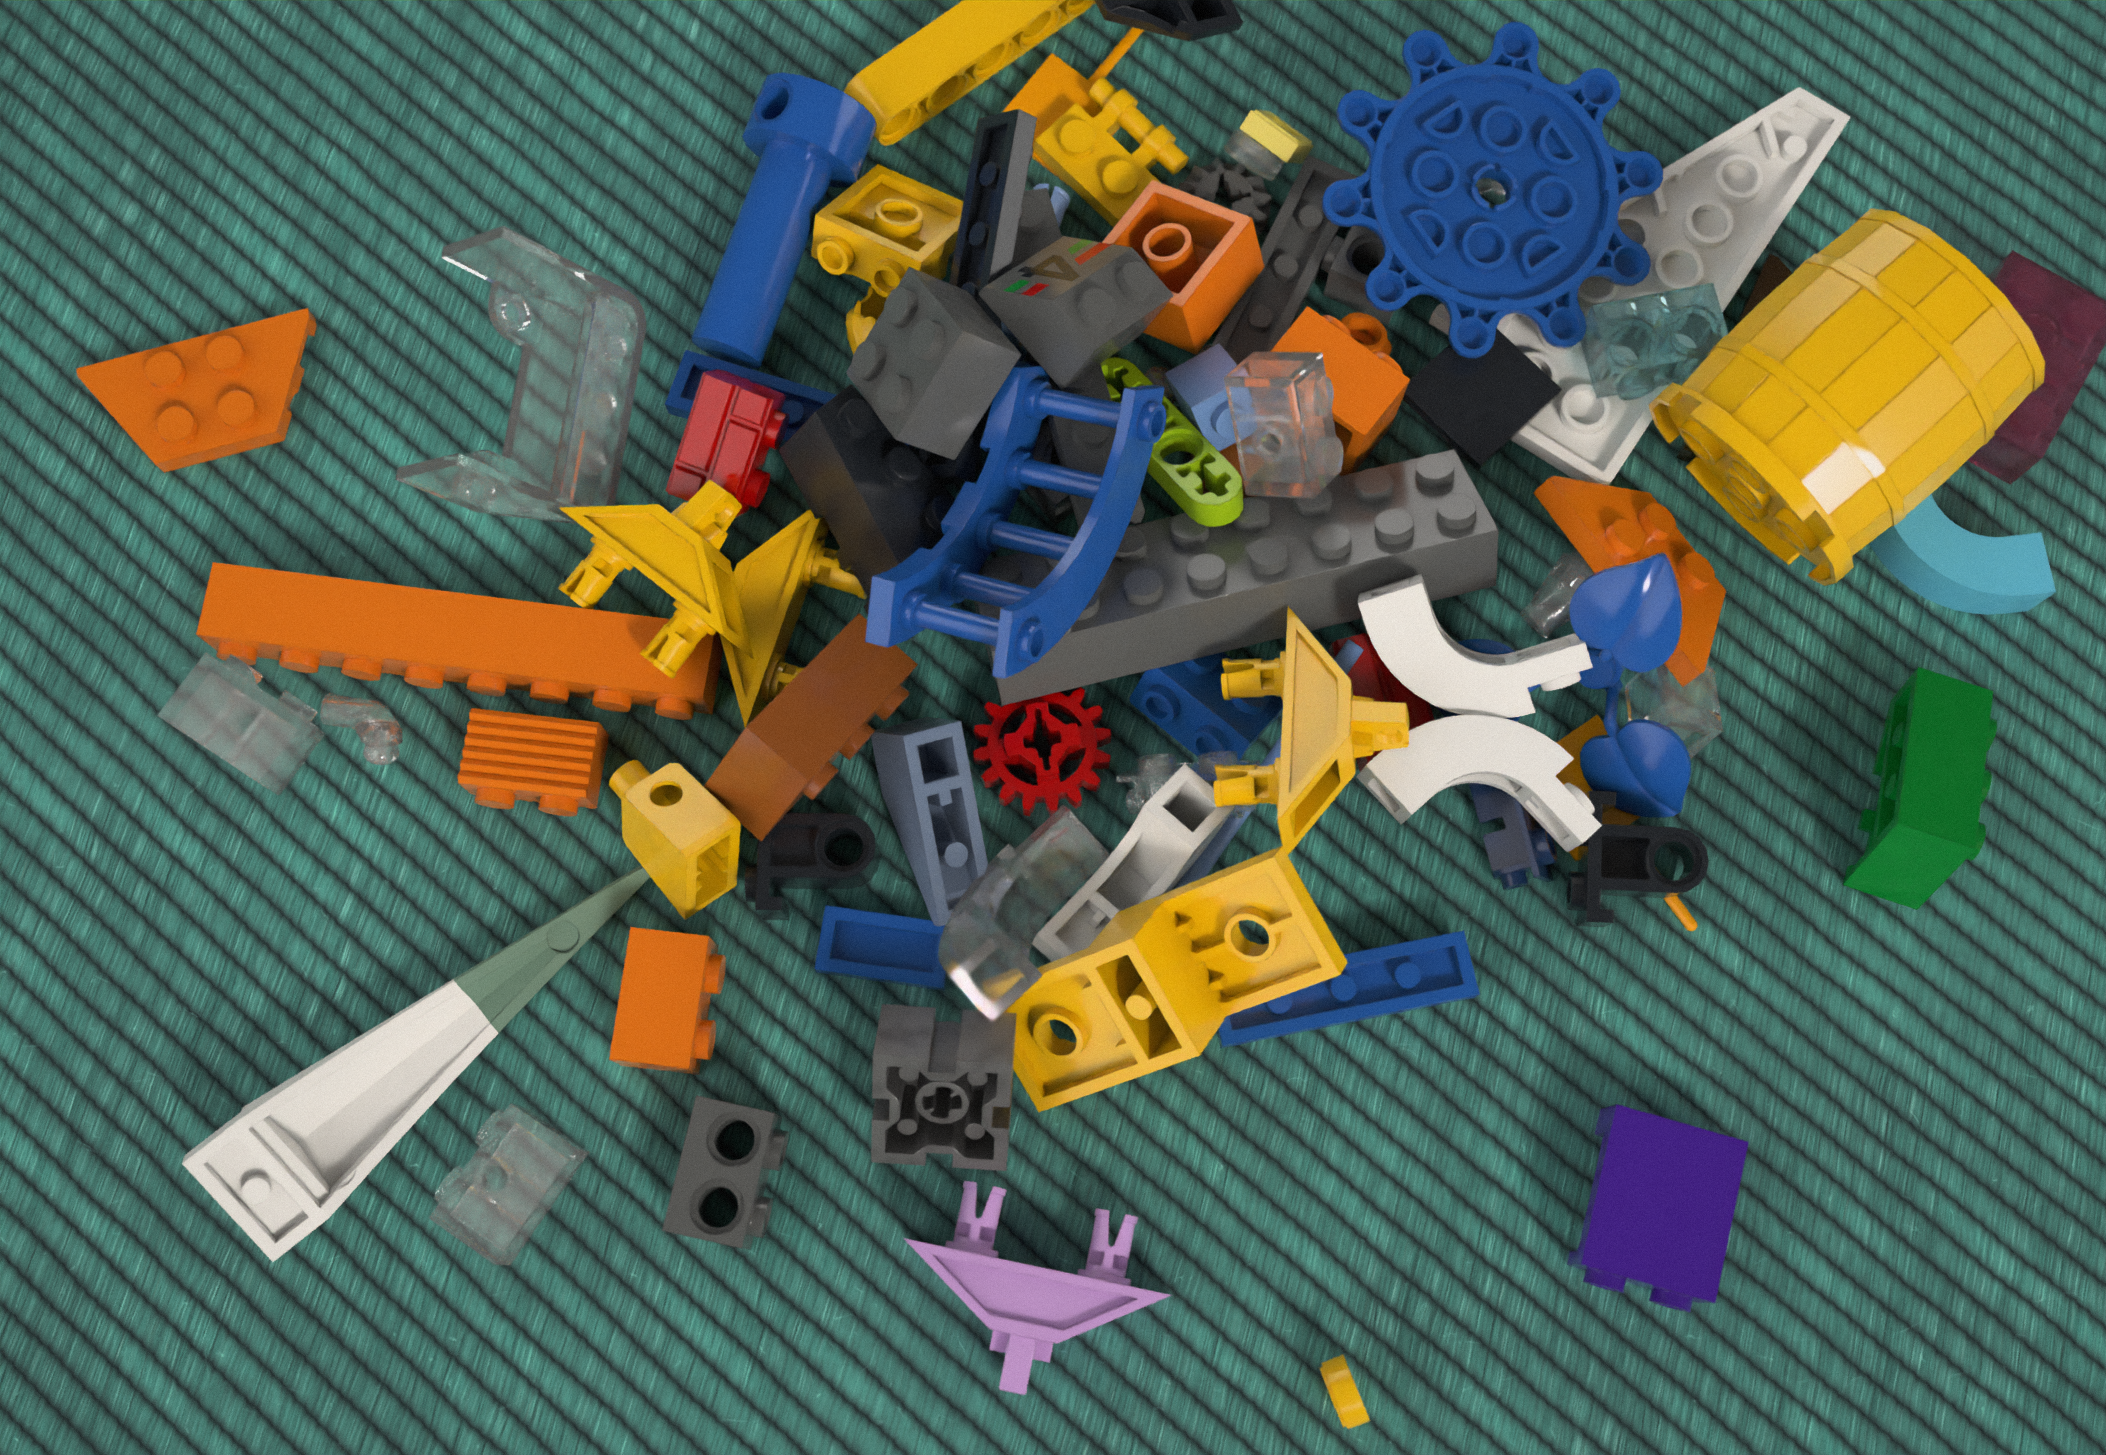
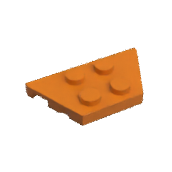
(207, 391)
(1625, 526)

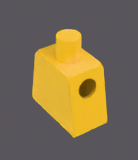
(678, 834)

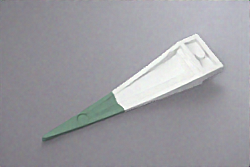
(321, 1132)

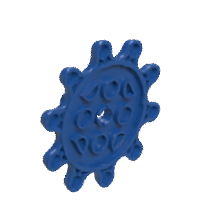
(1531, 139)

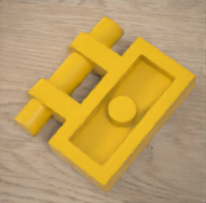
(1097, 164)

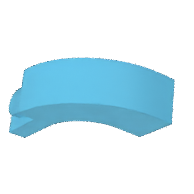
(1965, 568)

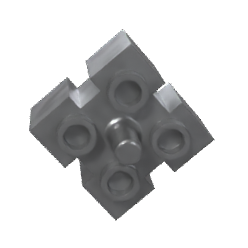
(942, 1087)

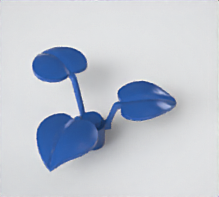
(1630, 622)

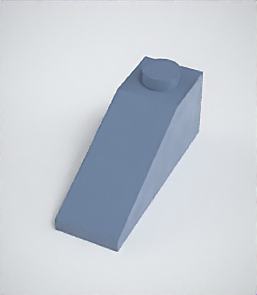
(933, 807)

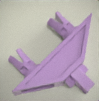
(1029, 1303)

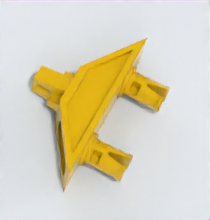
(679, 556)
(771, 595)
(1319, 737)

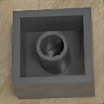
(932, 364)

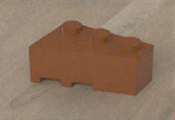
(808, 726)

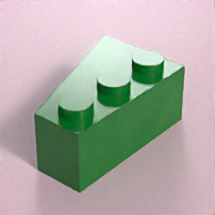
(1928, 790)

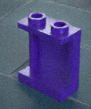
(1659, 1207)

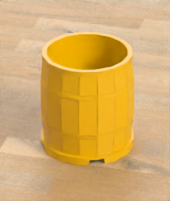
(1852, 391)

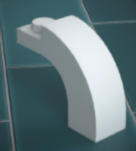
(1453, 676)
(1487, 753)
(1145, 864)

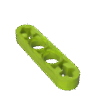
(1184, 481)

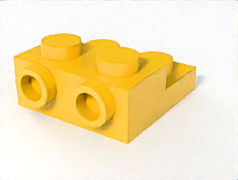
(885, 228)

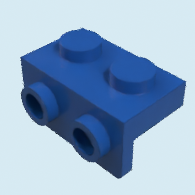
(1191, 707)

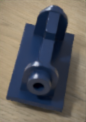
(1519, 847)

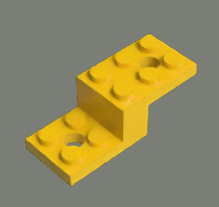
(1169, 978)

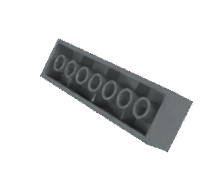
(1211, 590)

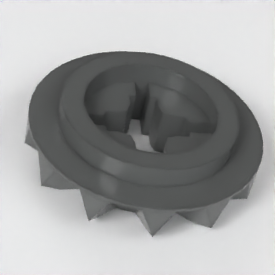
(1238, 184)

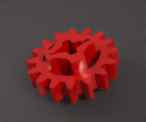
(1066, 744)

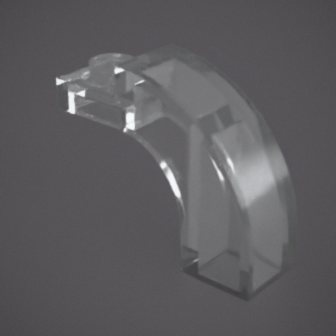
(1004, 907)

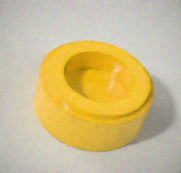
(1344, 1392)

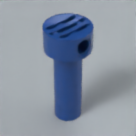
(805, 143)

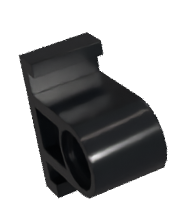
(798, 858)
(1621, 863)

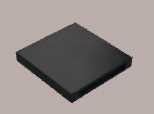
(1481, 399)

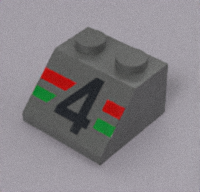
(1077, 304)

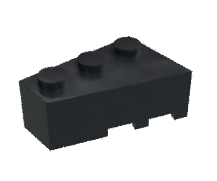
(865, 487)

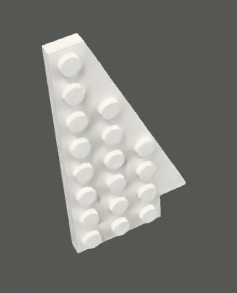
(1698, 230)

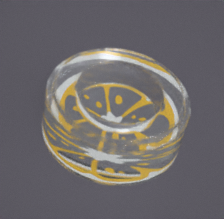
(1253, 155)

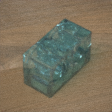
(1649, 329)

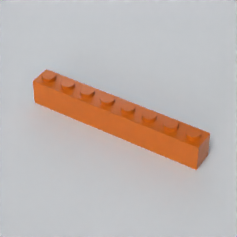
(451, 638)

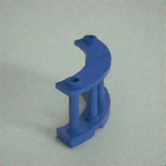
(1031, 620)

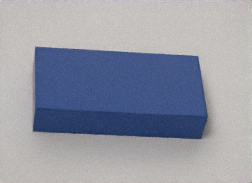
(880, 948)

